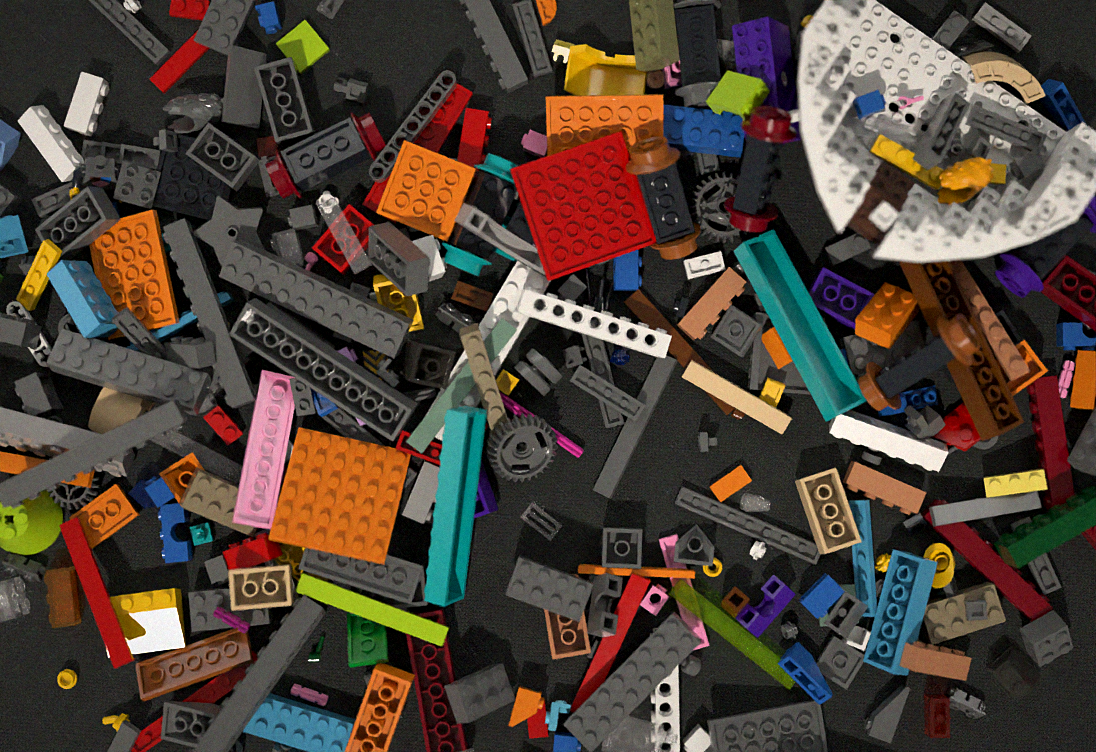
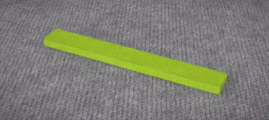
(372, 609)

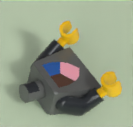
(95, 173)

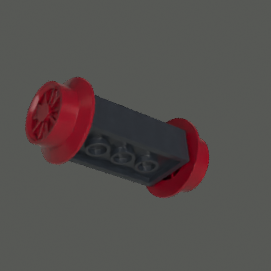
(767, 133)
(325, 155)

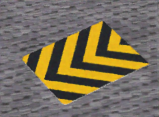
(372, 359)

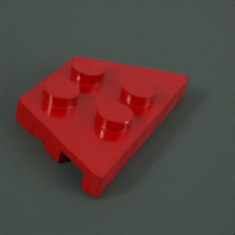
(959, 429)

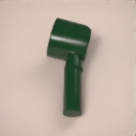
(316, 656)

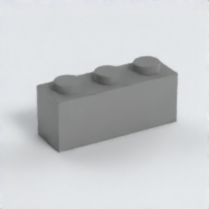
(423, 494)

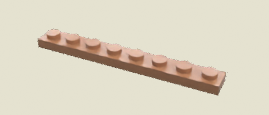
(991, 327)

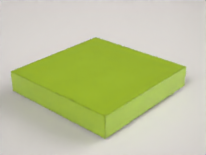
(303, 46)

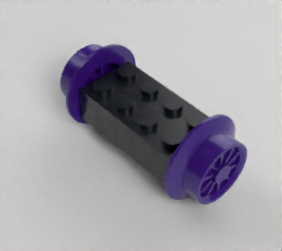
(1035, 260)

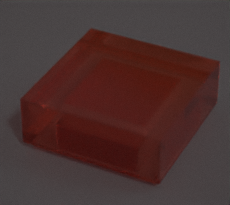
(266, 146)

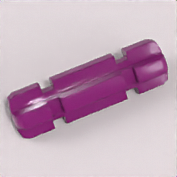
(231, 619)

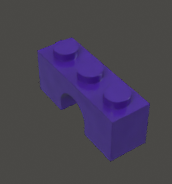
(776, 598)

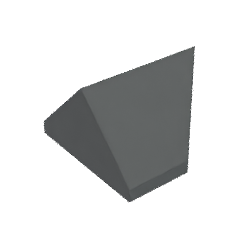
(694, 548)

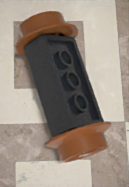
(663, 197)
(955, 340)

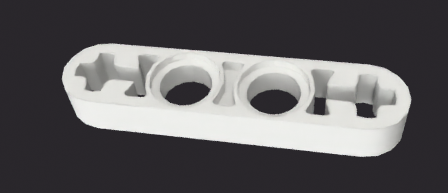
(44, 343)

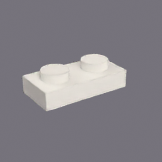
(704, 265)

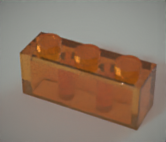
(62, 597)

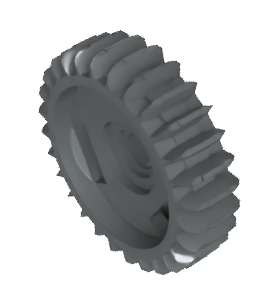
(709, 209)
(533, 455)

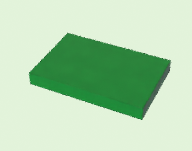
(366, 641)

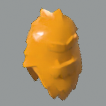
(964, 180)

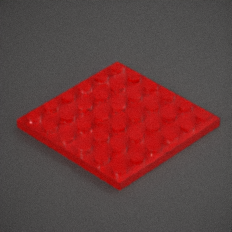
(583, 206)

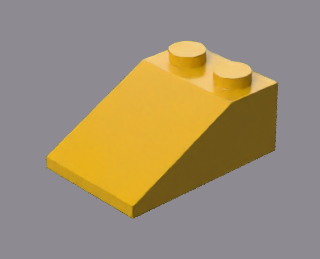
(392, 298)

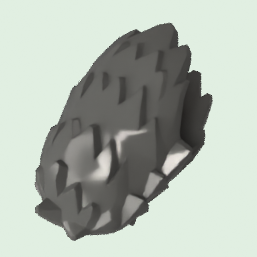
(198, 111)

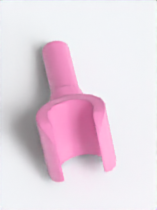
(909, 100)
(311, 258)

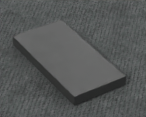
(242, 89)

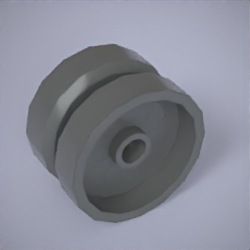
(541, 369)

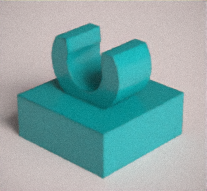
(202, 533)

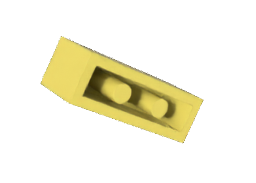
(1015, 483)

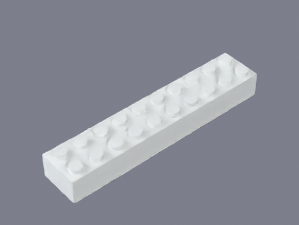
(503, 307)

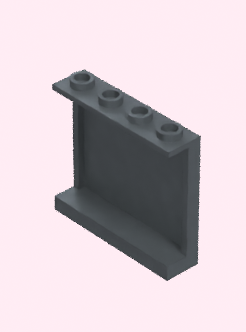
(763, 366)

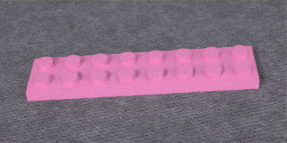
(265, 451)

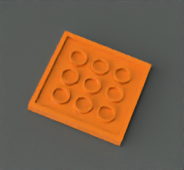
(426, 190)

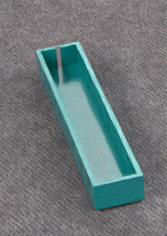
(799, 325)
(455, 505)

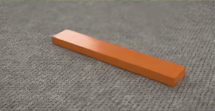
(18, 464)
(644, 571)

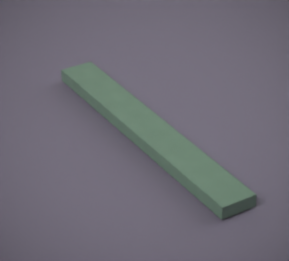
(458, 389)

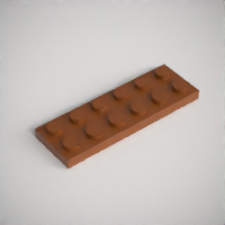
(193, 663)

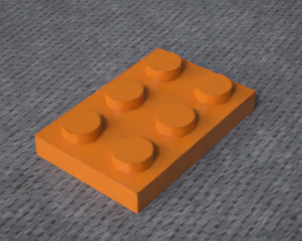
(106, 515)

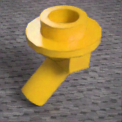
(116, 720)

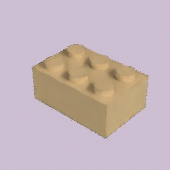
(261, 587)

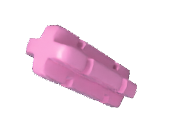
(1065, 377)
(309, 694)

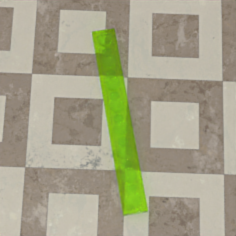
(730, 631)

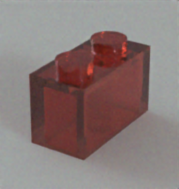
(937, 715)

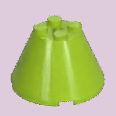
(31, 525)

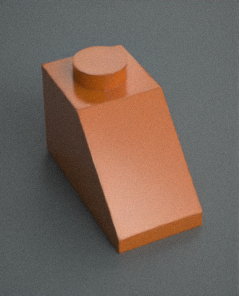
(526, 705)

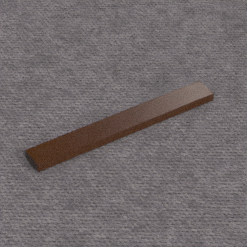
(678, 346)

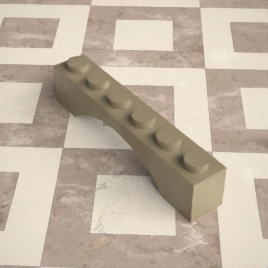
(483, 376)

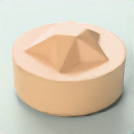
(655, 79)

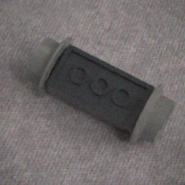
(697, 50)

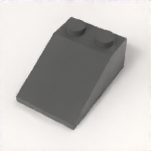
(186, 721)

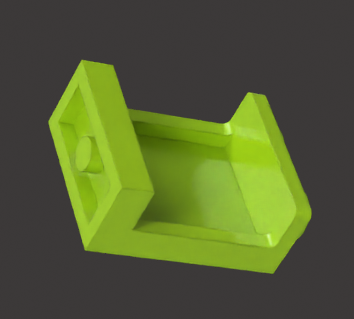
(737, 94)

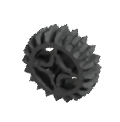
(72, 491)

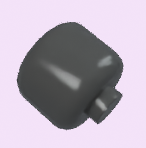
(691, 665)

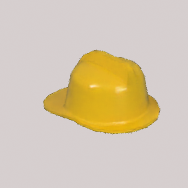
(946, 564)

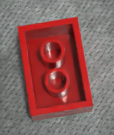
(329, 248)

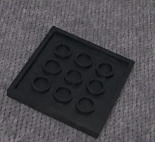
(187, 185)

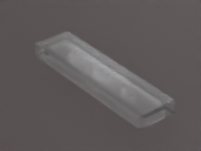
(344, 235)

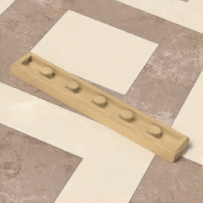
(736, 397)

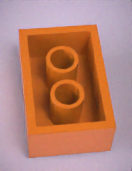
(886, 315)

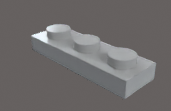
(1001, 27)

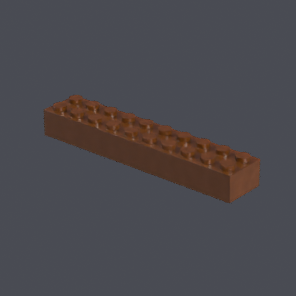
(982, 381)

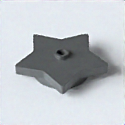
(229, 217)

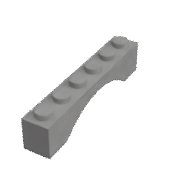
(499, 237)

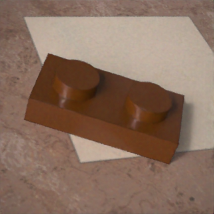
(472, 296)

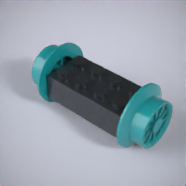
(493, 197)

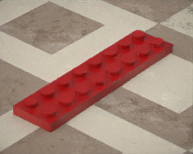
(432, 136)

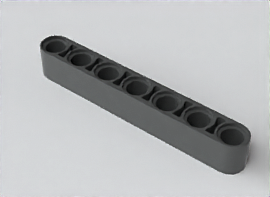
(414, 117)

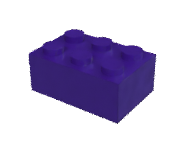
(838, 297)

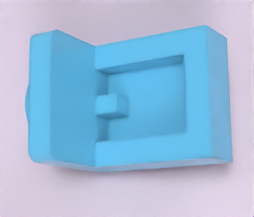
(552, 716)

